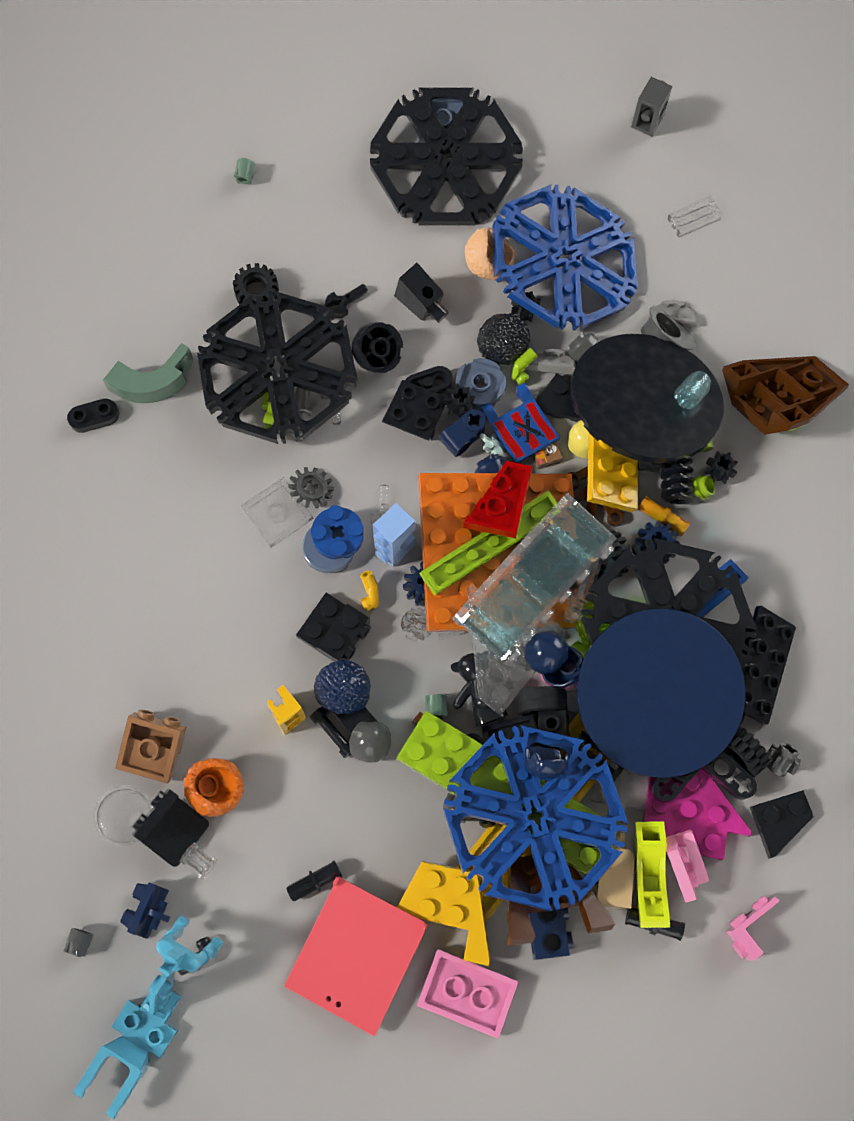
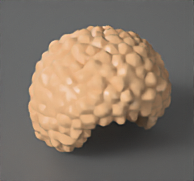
(480, 254)

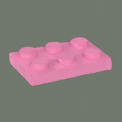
(467, 993)

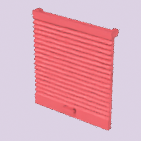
(356, 955)

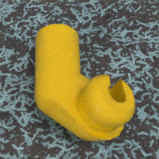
(372, 591)

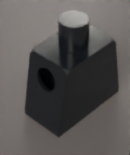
(420, 294)

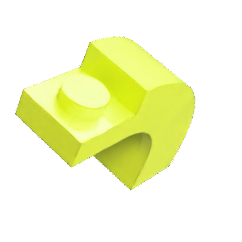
(651, 874)

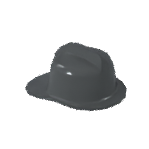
(665, 328)

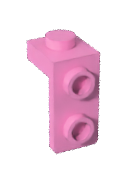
(743, 942)

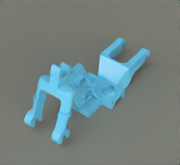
(146, 1026)

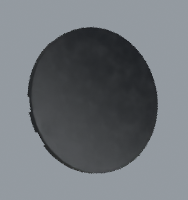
(629, 402)

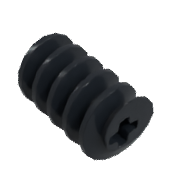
(675, 481)

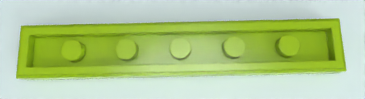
(483, 547)

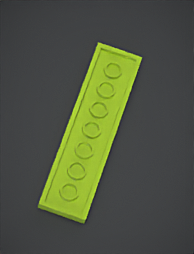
(442, 750)

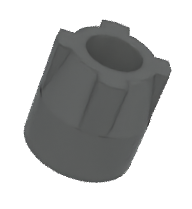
(78, 942)

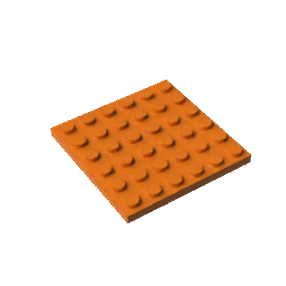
(444, 506)

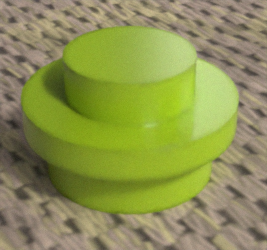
(703, 487)

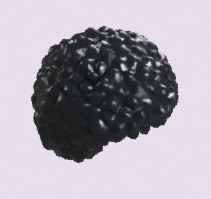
(503, 338)

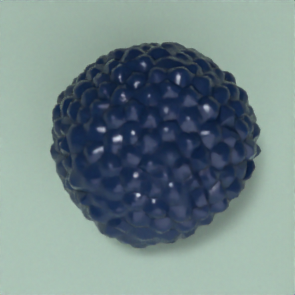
(342, 687)

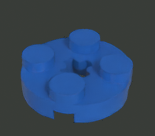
(337, 518)

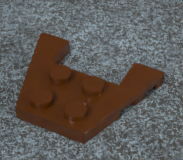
(524, 877)

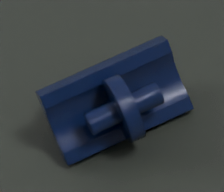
(149, 911)

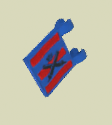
(524, 428)

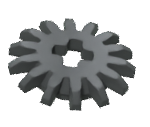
(316, 480)

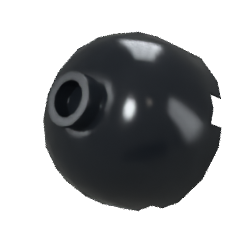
(377, 347)

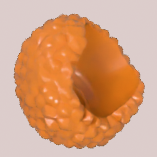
(213, 786)

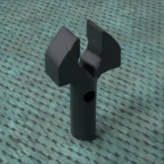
(343, 301)

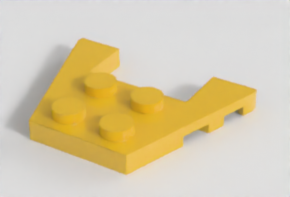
(446, 897)

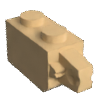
(616, 884)

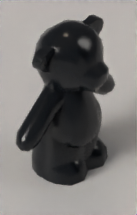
(482, 712)

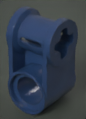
(461, 435)

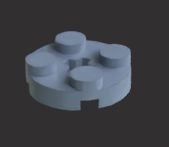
(493, 377)

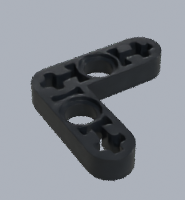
(731, 787)

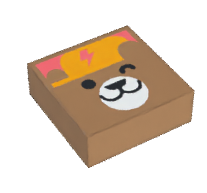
(548, 456)

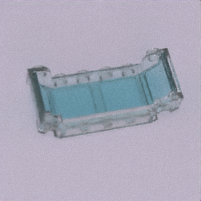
(535, 578)

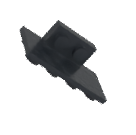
(768, 661)

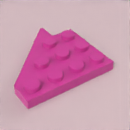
(699, 809)

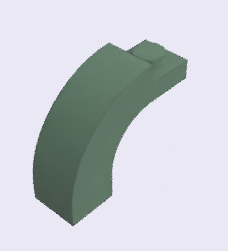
(153, 385)

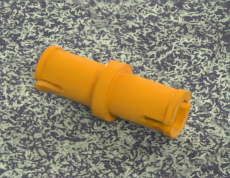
(663, 514)

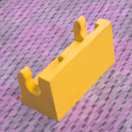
(289, 714)

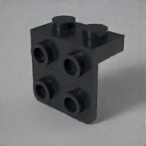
(169, 827)

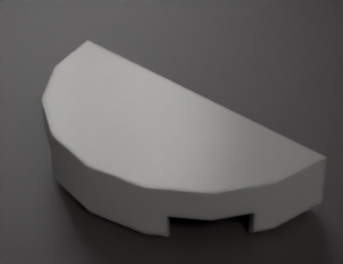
(679, 313)
(553, 361)

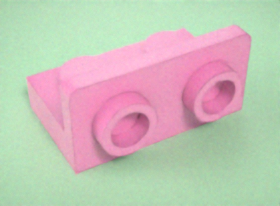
(686, 863)

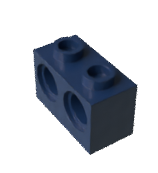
(543, 928)

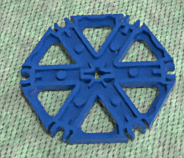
(563, 239)
(543, 843)

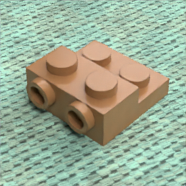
(150, 746)

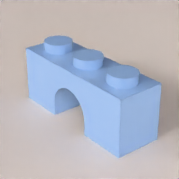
(393, 535)

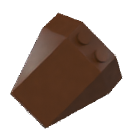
(781, 391)

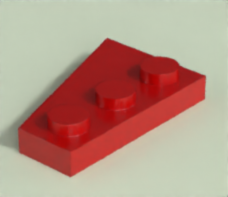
(503, 502)

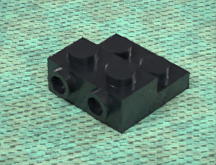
(334, 628)

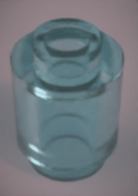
(693, 389)

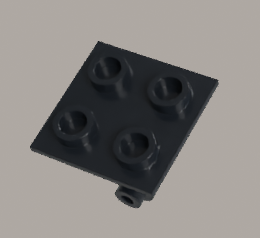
(415, 410)

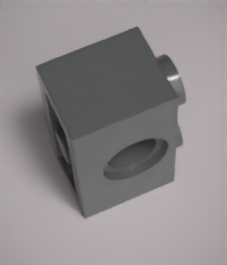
(651, 106)

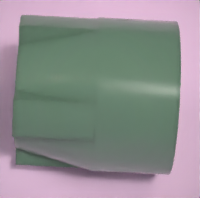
(244, 171)
(437, 705)

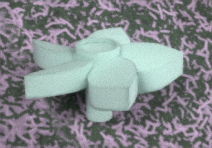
(492, 444)

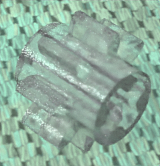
(415, 624)

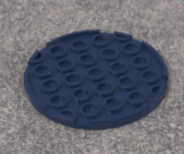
(661, 693)

